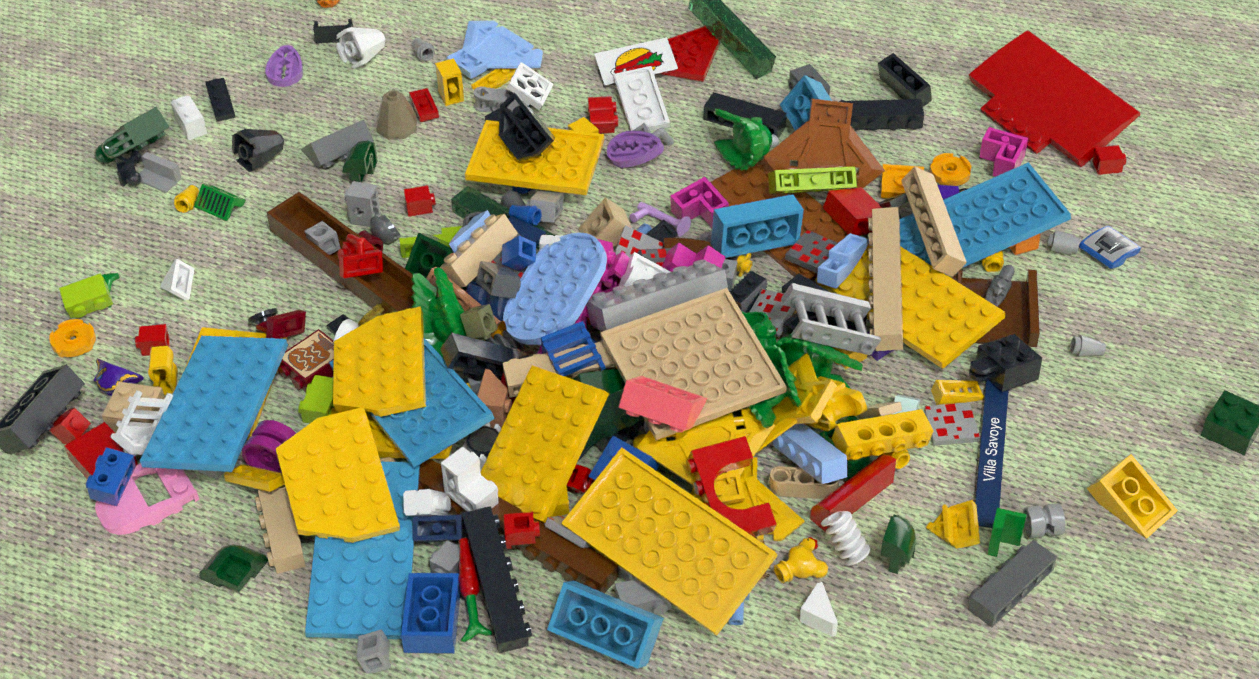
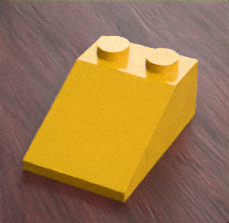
(1132, 497)

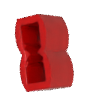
(601, 114)

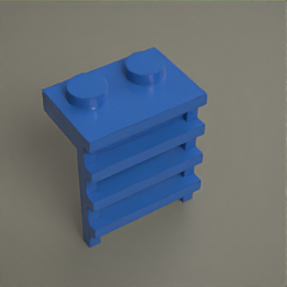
(570, 338)

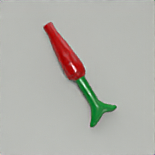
(469, 589)

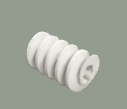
(848, 537)

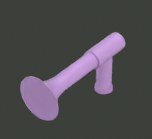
(682, 225)

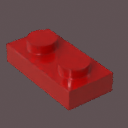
(424, 104)

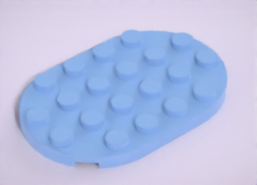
(555, 288)

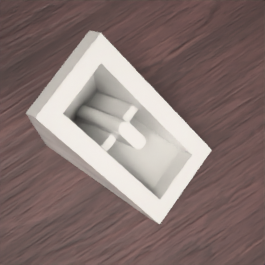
(818, 612)

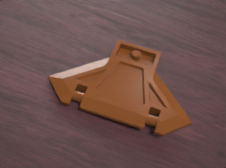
(826, 143)

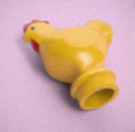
(801, 563)

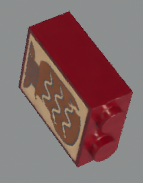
(308, 359)

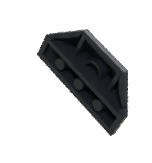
(522, 129)

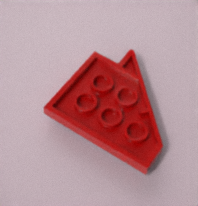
(693, 53)

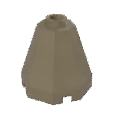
(395, 116)

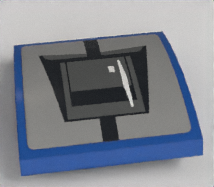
(1109, 247)

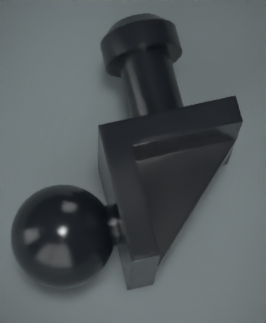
(126, 169)

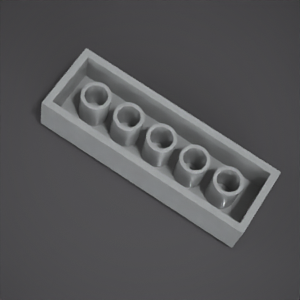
(655, 294)

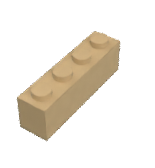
(482, 246)
(281, 530)

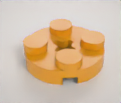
(960, 166)
(61, 338)

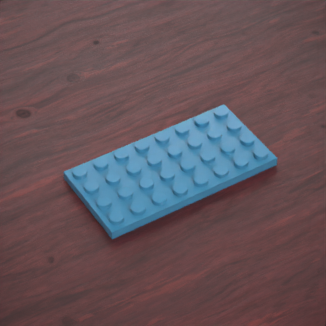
(994, 215)
(215, 404)
(449, 413)
(364, 582)

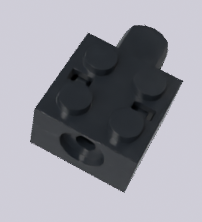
(1006, 363)

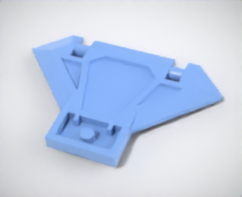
(493, 47)

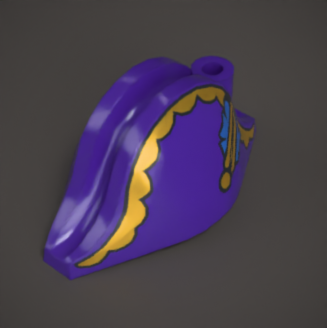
(109, 376)

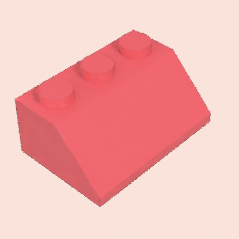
(661, 403)

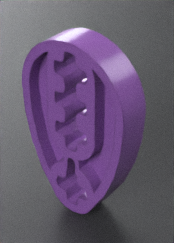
(275, 66)
(633, 148)

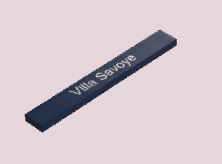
(991, 454)

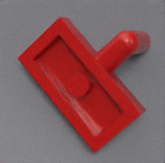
(361, 262)

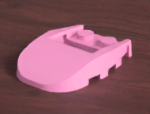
(132, 509)

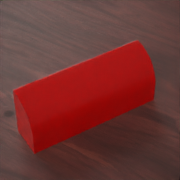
(856, 490)

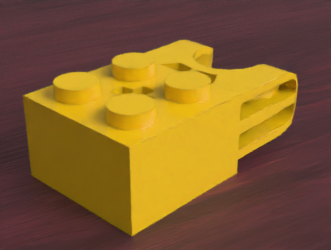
(843, 403)

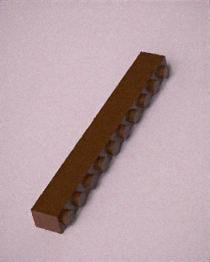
(550, 548)

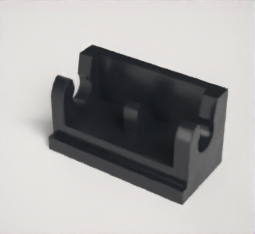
(328, 34)

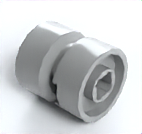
(1045, 520)

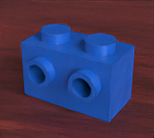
(110, 476)

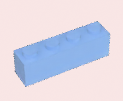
(812, 453)

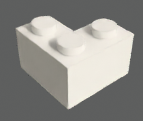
(464, 481)

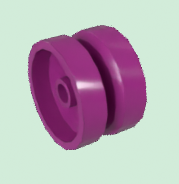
(261, 447)

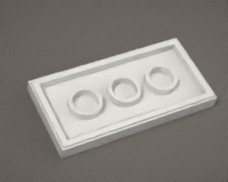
(641, 99)

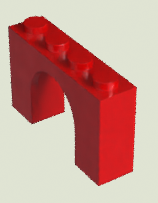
(716, 459)

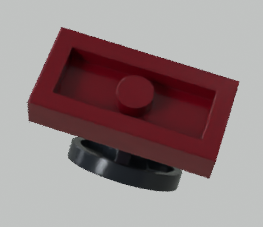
(279, 325)

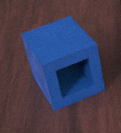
(518, 253)

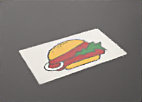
(646, 54)

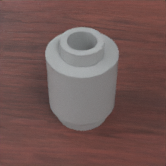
(1063, 242)

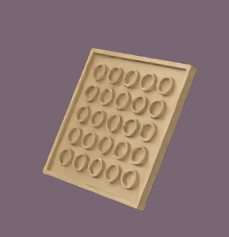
(699, 349)

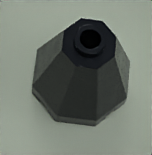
(256, 144)

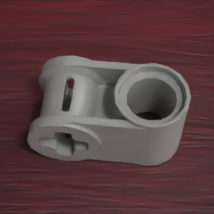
(491, 100)

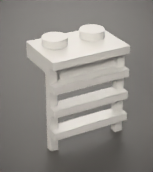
(136, 435)

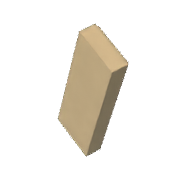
(881, 409)

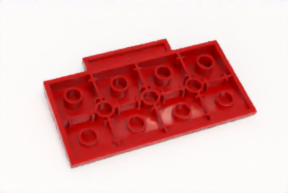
(1050, 99)

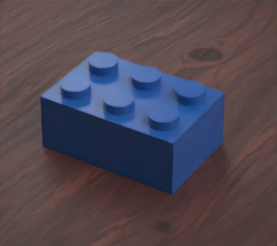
(431, 613)

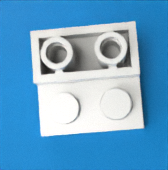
(640, 268)

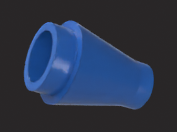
(527, 214)

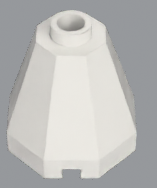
(361, 43)

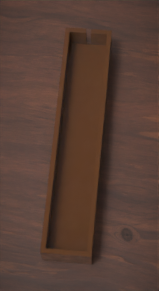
(387, 288)

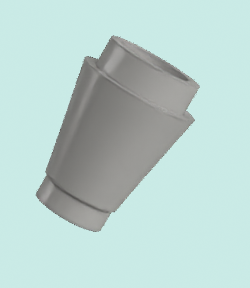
(423, 49)
(1086, 346)

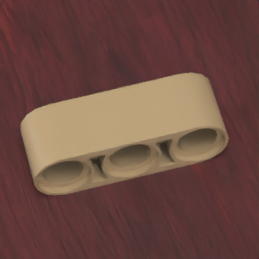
(798, 483)

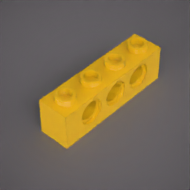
(883, 434)

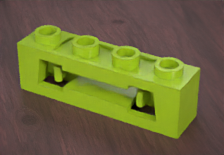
(811, 180)

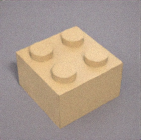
(119, 401)

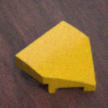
(957, 525)

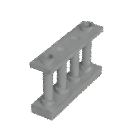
(832, 305)

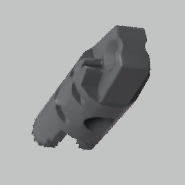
(1000, 286)

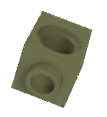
(479, 322)

